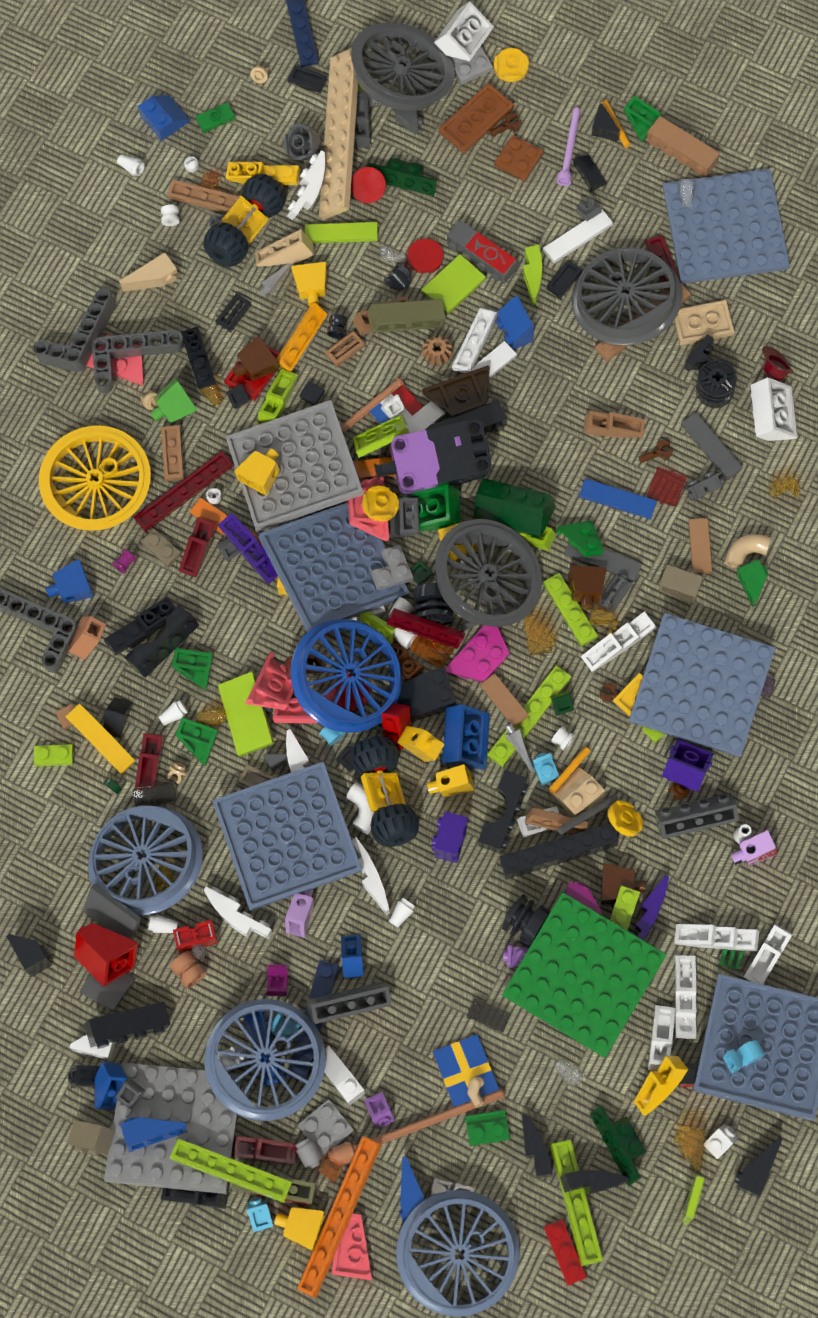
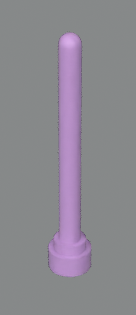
(564, 177)

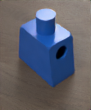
(70, 583)

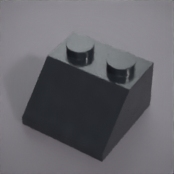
(31, 954)

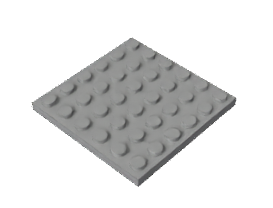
(311, 463)
(178, 1097)

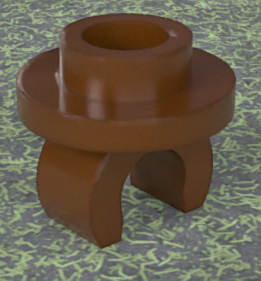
(679, 790)

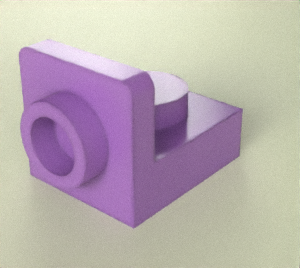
(514, 956)
(379, 1110)

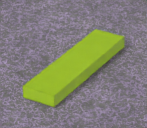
(342, 232)

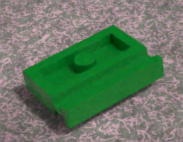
(487, 1128)

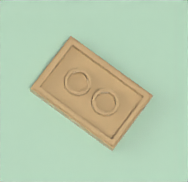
(697, 321)

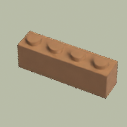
(683, 146)

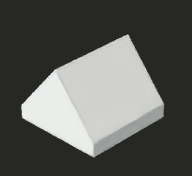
(393, 407)

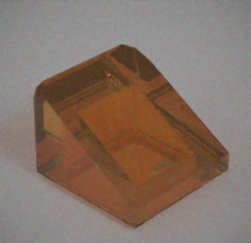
(210, 180)
(330, 1170)

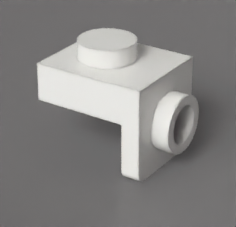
(721, 1141)

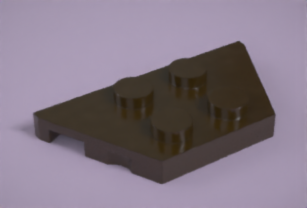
(461, 392)

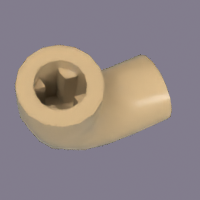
(745, 545)

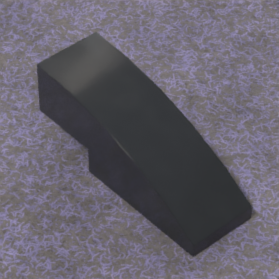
(536, 1148)
(591, 1181)
(199, 1198)

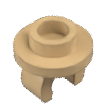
(259, 74)
(148, 400)
(179, 770)

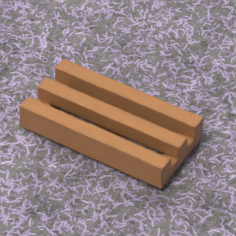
(346, 356)

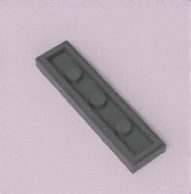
(711, 446)
(613, 562)

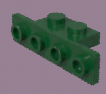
(407, 176)
(621, 1142)

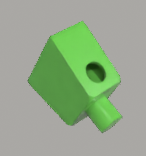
(172, 403)

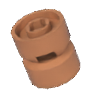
(186, 967)

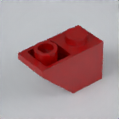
(394, 722)

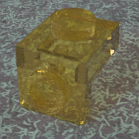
(780, 486)
(601, 617)

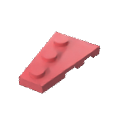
(294, 712)
(352, 1254)

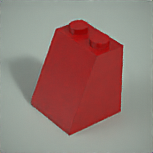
(104, 953)

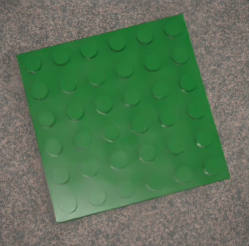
(584, 974)

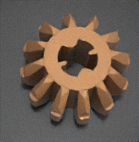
(437, 344)

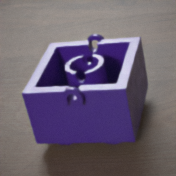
(687, 764)
(450, 837)

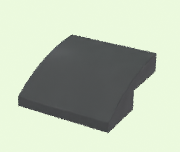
(111, 994)

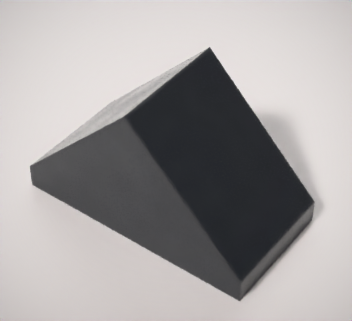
(604, 126)
(116, 716)

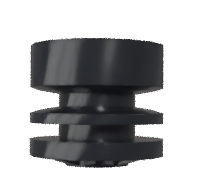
(714, 393)
(432, 604)
(525, 919)

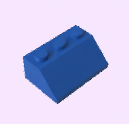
(465, 737)

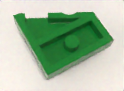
(641, 116)
(583, 537)
(193, 665)
(197, 738)

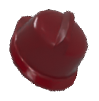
(775, 364)

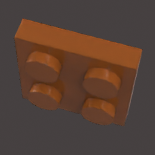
(518, 158)

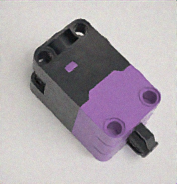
(438, 457)

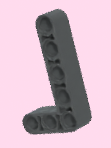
(80, 349)
(130, 350)
(40, 621)

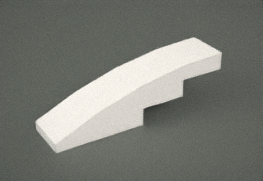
(618, 642)
(372, 881)
(716, 937)
(685, 997)

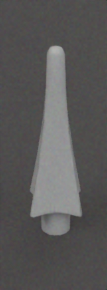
(272, 282)
(515, 738)

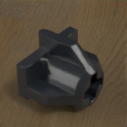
(399, 277)

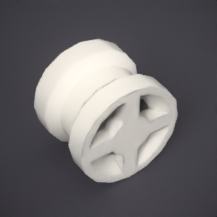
(170, 215)
(563, 738)

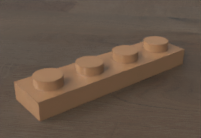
(201, 196)

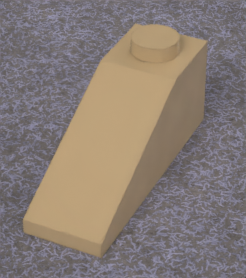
(287, 250)
(153, 274)

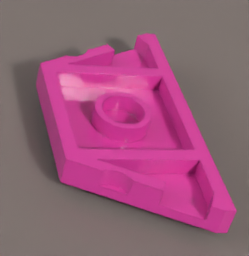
(480, 656)

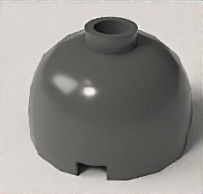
(301, 142)

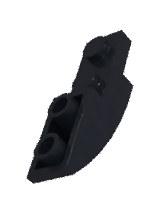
(198, 357)
(141, 628)

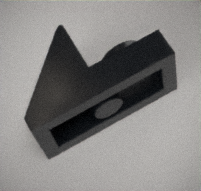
(700, 355)

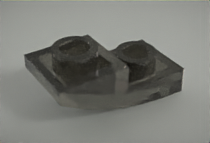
(155, 795)

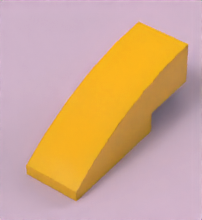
(660, 1084)

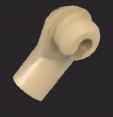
(473, 1091)

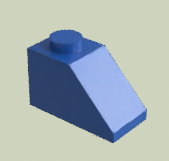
(352, 956)
(107, 1085)

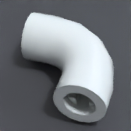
(403, 637)
(363, 820)

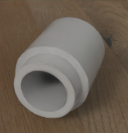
(308, 1153)

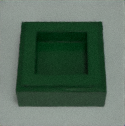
(420, 573)
(562, 703)

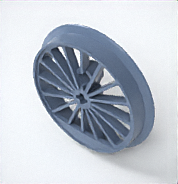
(138, 863)
(226, 1088)
(421, 1287)

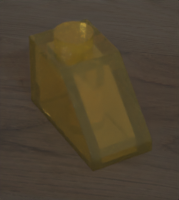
(538, 636)
(690, 1145)

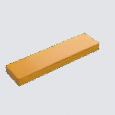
(301, 337)

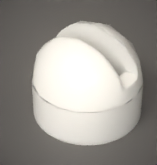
(193, 165)
(214, 491)

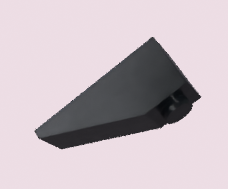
(755, 1174)

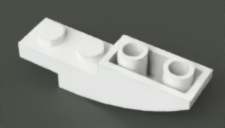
(311, 184)
(229, 911)

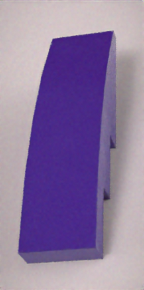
(248, 547)
(651, 908)

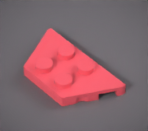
(126, 368)
(358, 517)
(271, 686)

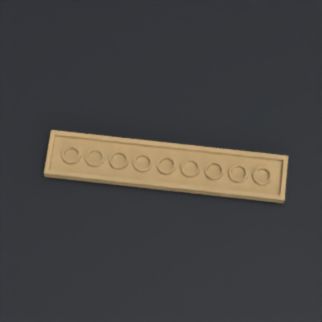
(339, 136)

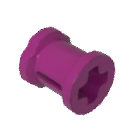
(124, 561)

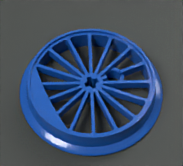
(322, 709)

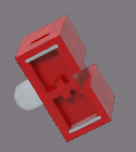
(196, 938)

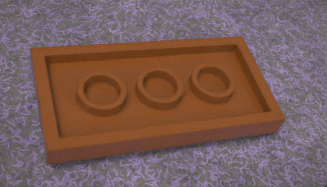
(476, 118)

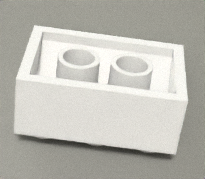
(464, 33)
(773, 410)

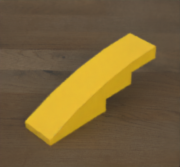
(100, 739)

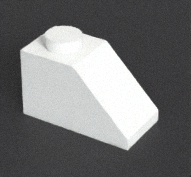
(82, 1046)

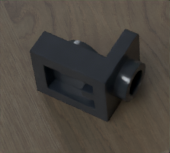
(82, 1076)

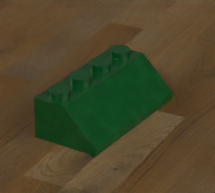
(514, 506)

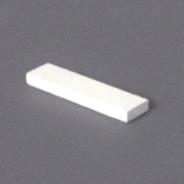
(577, 237)
(474, 341)

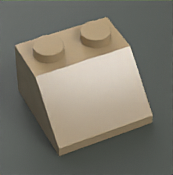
(578, 793)

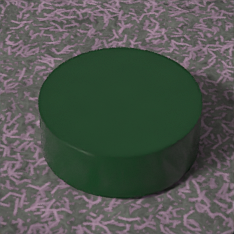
(112, 785)

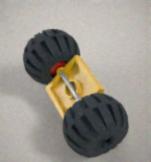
(229, 239)
(394, 820)

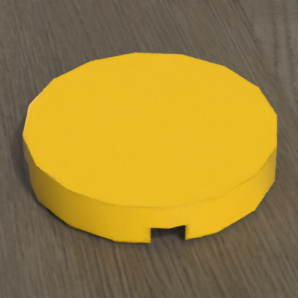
(511, 65)
(380, 503)
(625, 818)

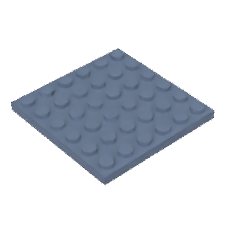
(728, 229)
(328, 567)
(702, 685)
(287, 836)
(787, 1033)

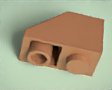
(86, 637)

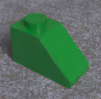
(752, 580)

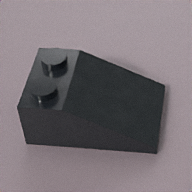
(427, 694)

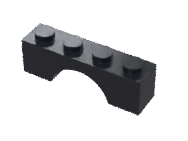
(147, 657)
(495, 834)

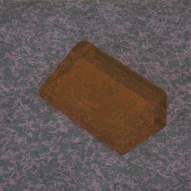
(431, 651)

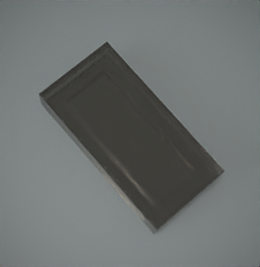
(488, 1015)

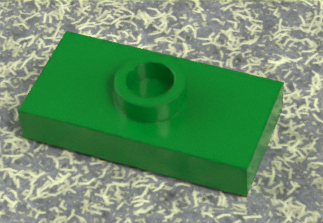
(215, 117)

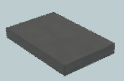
(111, 913)

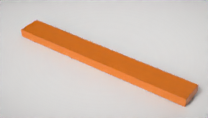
(339, 1216)

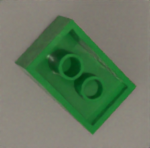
(437, 507)

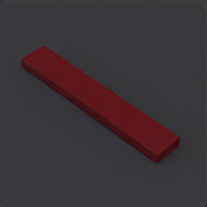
(183, 491)

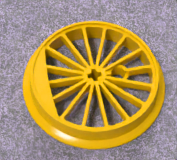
(57, 504)

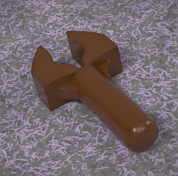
(507, 125)
(658, 452)
(612, 688)

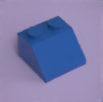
(162, 115)
(515, 324)

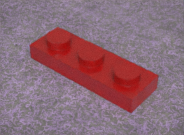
(565, 1252)

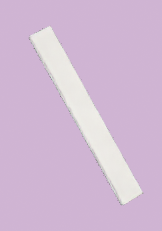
(431, 413)

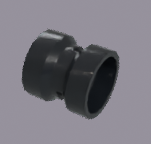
(337, 324)

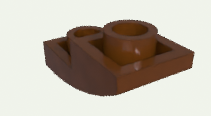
(409, 667)

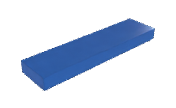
(617, 499)
(263, 1031)

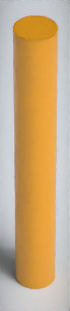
(623, 137)
(569, 770)

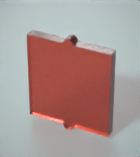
(666, 487)

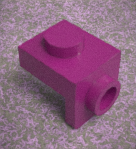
(277, 980)

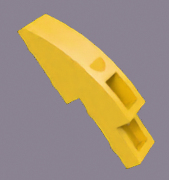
(242, 171)

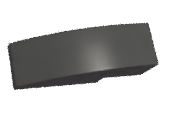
(362, 135)

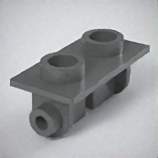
(697, 487)
(614, 593)

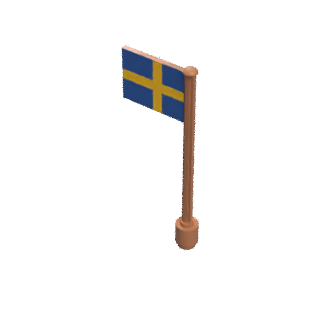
(457, 1066)

